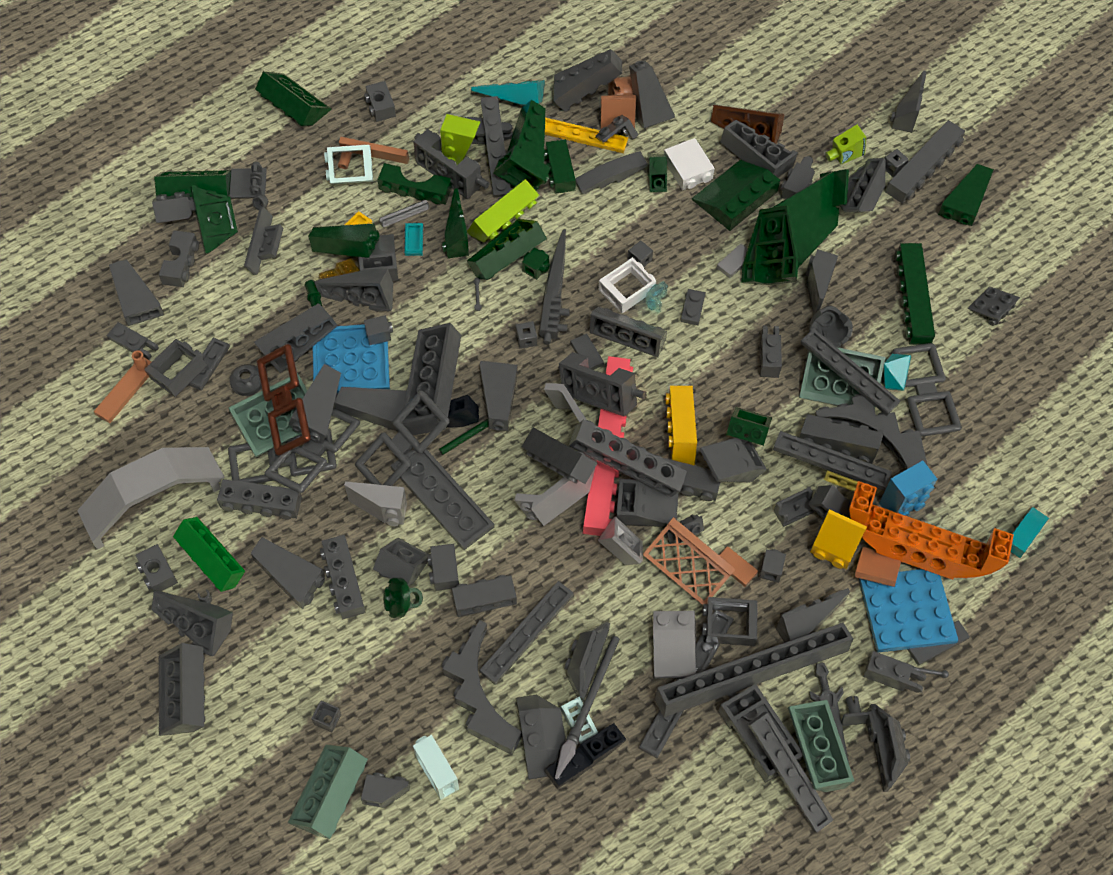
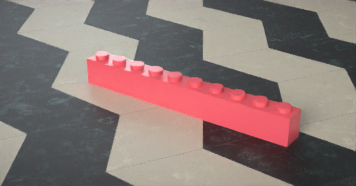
(603, 486)

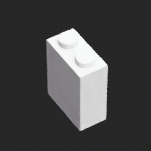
(689, 164)

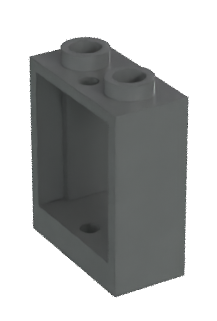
(167, 358)
(728, 604)

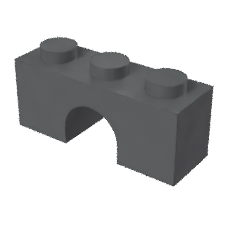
(177, 271)

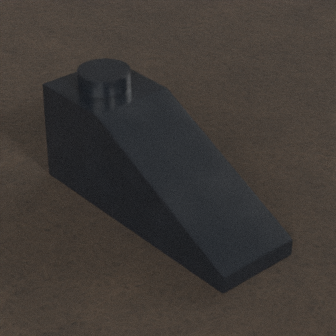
(463, 412)

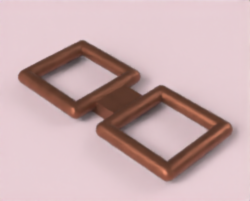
(282, 400)

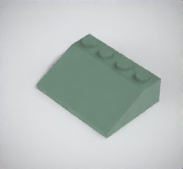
(826, 386)
(253, 422)

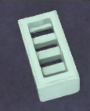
(568, 716)

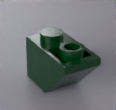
(657, 172)

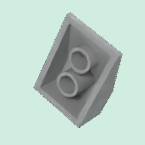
(380, 501)
(674, 644)

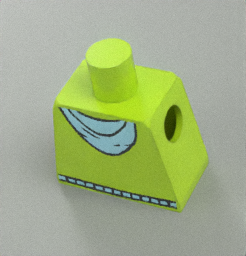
(848, 145)

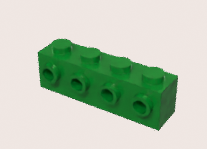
(208, 554)

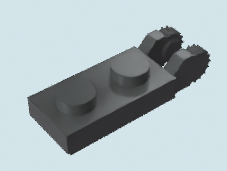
(131, 340)

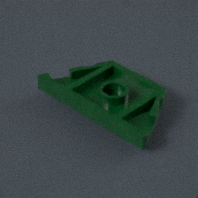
(214, 217)

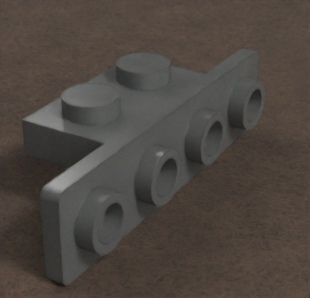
(264, 241)

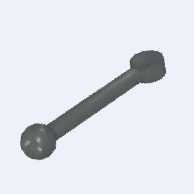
(477, 307)
(944, 674)

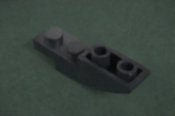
(588, 755)

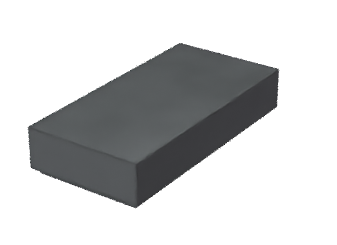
(585, 347)

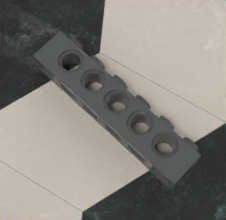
(617, 459)

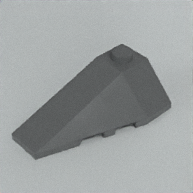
(808, 619)

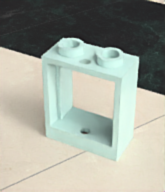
(367, 164)
(435, 766)

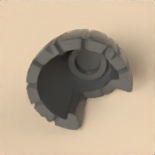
(832, 325)

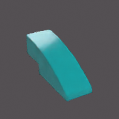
(1027, 531)

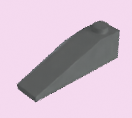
(909, 107)
(363, 287)
(200, 621)

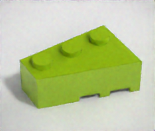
(457, 136)

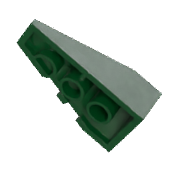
(456, 233)

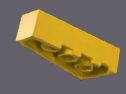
(681, 424)

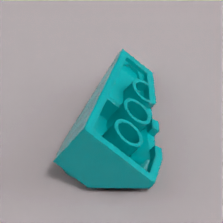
(517, 93)

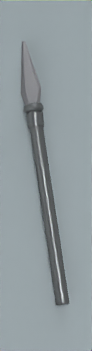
(568, 748)

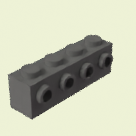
(259, 498)
(343, 577)

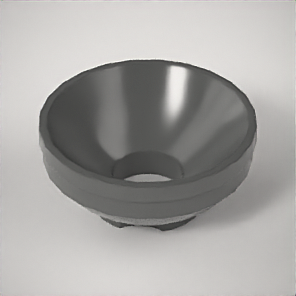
(245, 386)

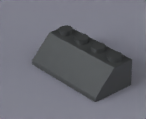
(627, 331)
(181, 690)

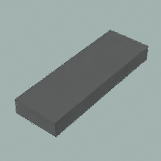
(212, 356)
(925, 654)

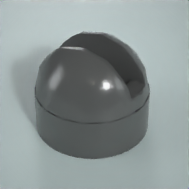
(258, 200)

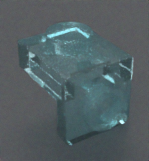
(654, 295)

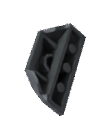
(865, 186)
(585, 658)
(541, 733)
(889, 746)

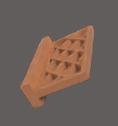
(699, 547)

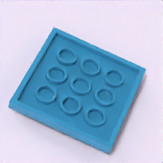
(350, 354)
(910, 613)

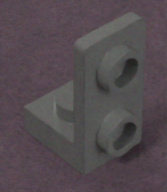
(619, 123)

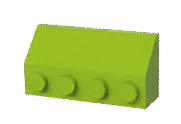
(503, 212)

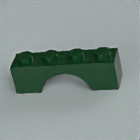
(434, 189)

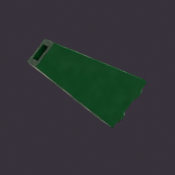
(966, 198)
(347, 240)

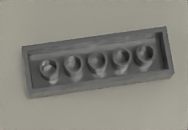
(433, 373)

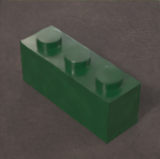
(560, 165)

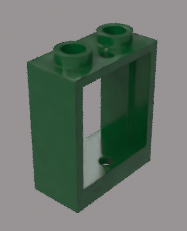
(512, 175)
(749, 422)

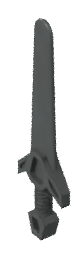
(821, 672)

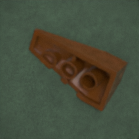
(762, 122)

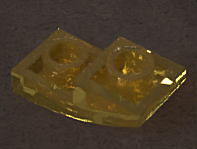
(341, 268)

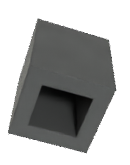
(378, 330)
(772, 565)

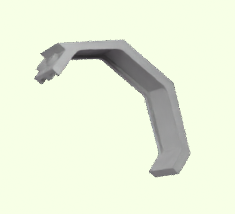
(142, 480)
(564, 492)

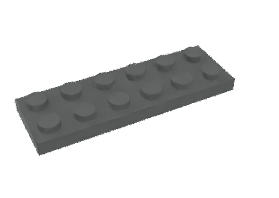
(444, 499)

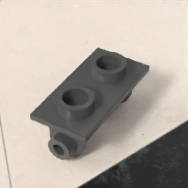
(693, 523)

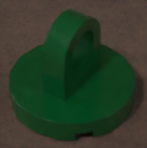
(398, 598)

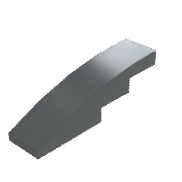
(614, 170)

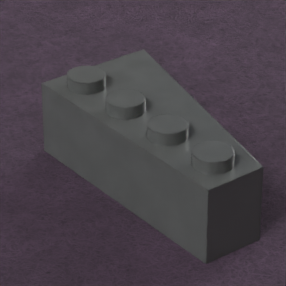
(757, 148)

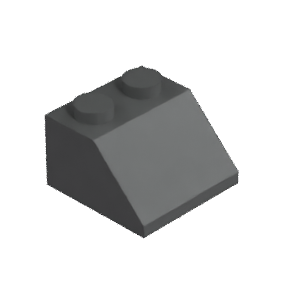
(400, 561)

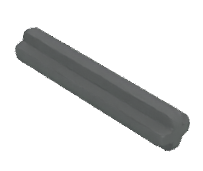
(404, 213)

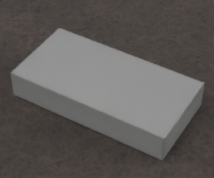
(733, 261)

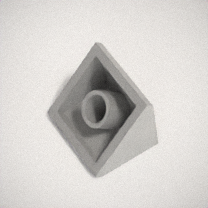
(622, 542)

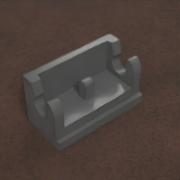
(794, 507)

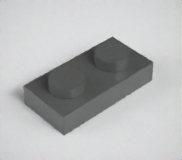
(693, 307)

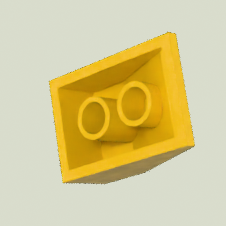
(838, 539)

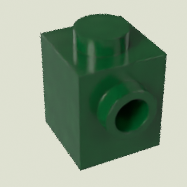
(535, 263)

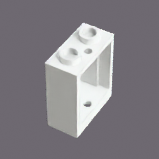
(607, 287)

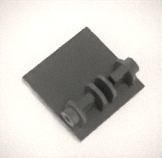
(248, 181)
(994, 304)

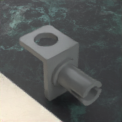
(857, 717)

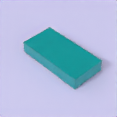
(413, 239)

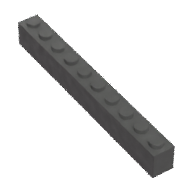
(753, 669)

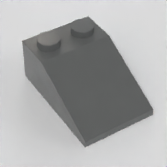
(819, 275)

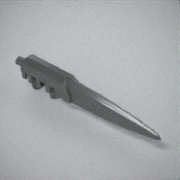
(552, 304)

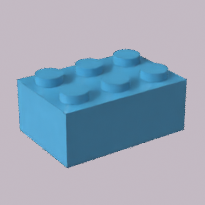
(909, 489)

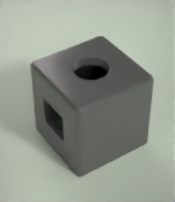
(893, 159)
(641, 253)
(524, 337)
(324, 710)

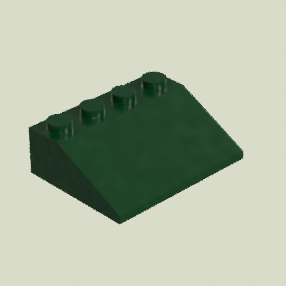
(737, 193)

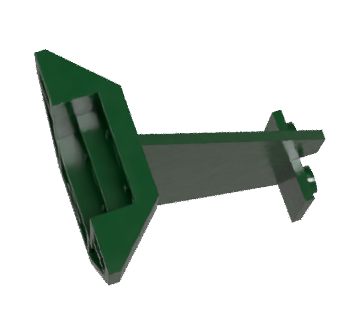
(793, 230)

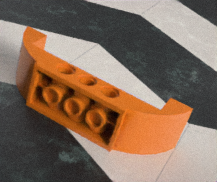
(926, 544)

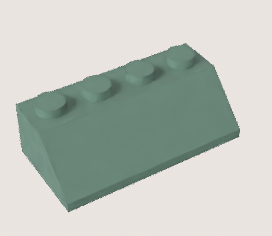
(821, 746)
(328, 790)

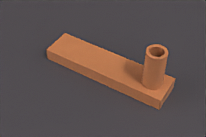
(377, 151)
(124, 389)

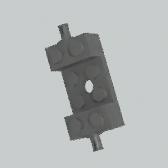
(464, 176)
(612, 393)
(744, 708)

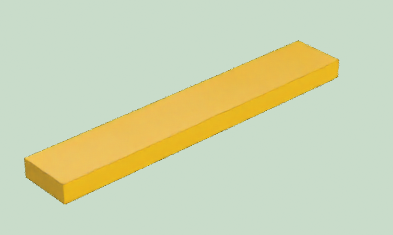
(583, 135)

